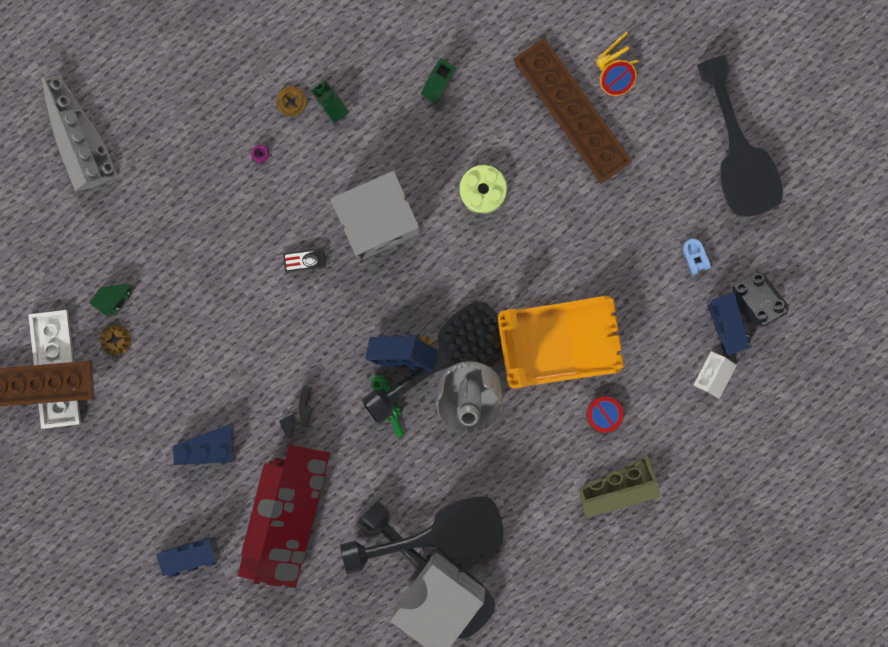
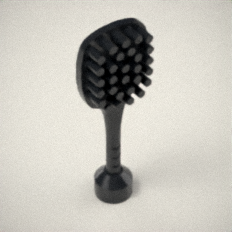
(747, 172)
(465, 337)
(377, 521)
(459, 530)

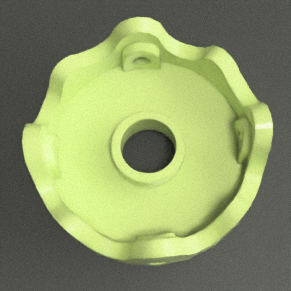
(480, 202)

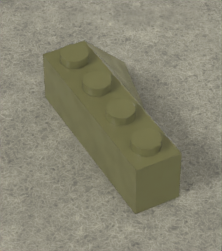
(620, 489)

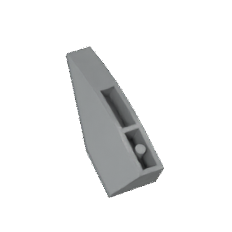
(76, 137)

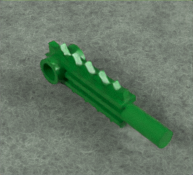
(379, 383)

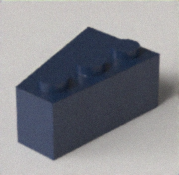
(729, 324)
(401, 351)
(207, 448)
(188, 557)

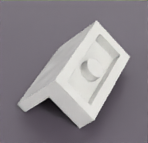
(715, 374)

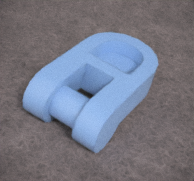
(693, 249)

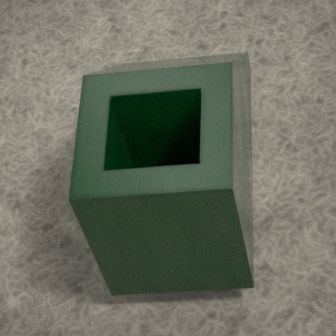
(438, 80)
(329, 101)
(108, 298)

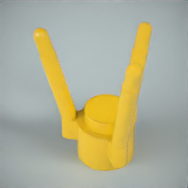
(603, 60)

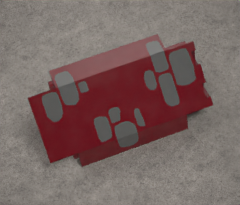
(283, 517)

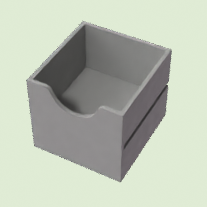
(375, 216)
(438, 604)

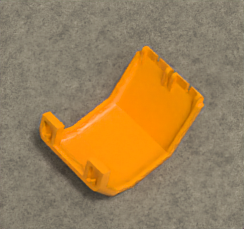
(560, 342)

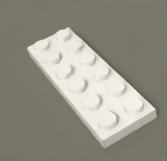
(53, 345)

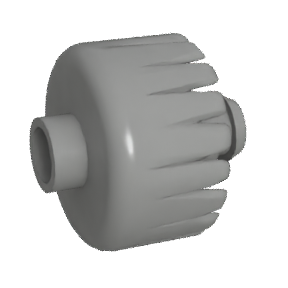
(469, 396)

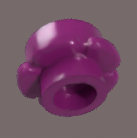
(255, 153)

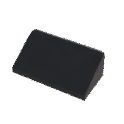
(288, 425)

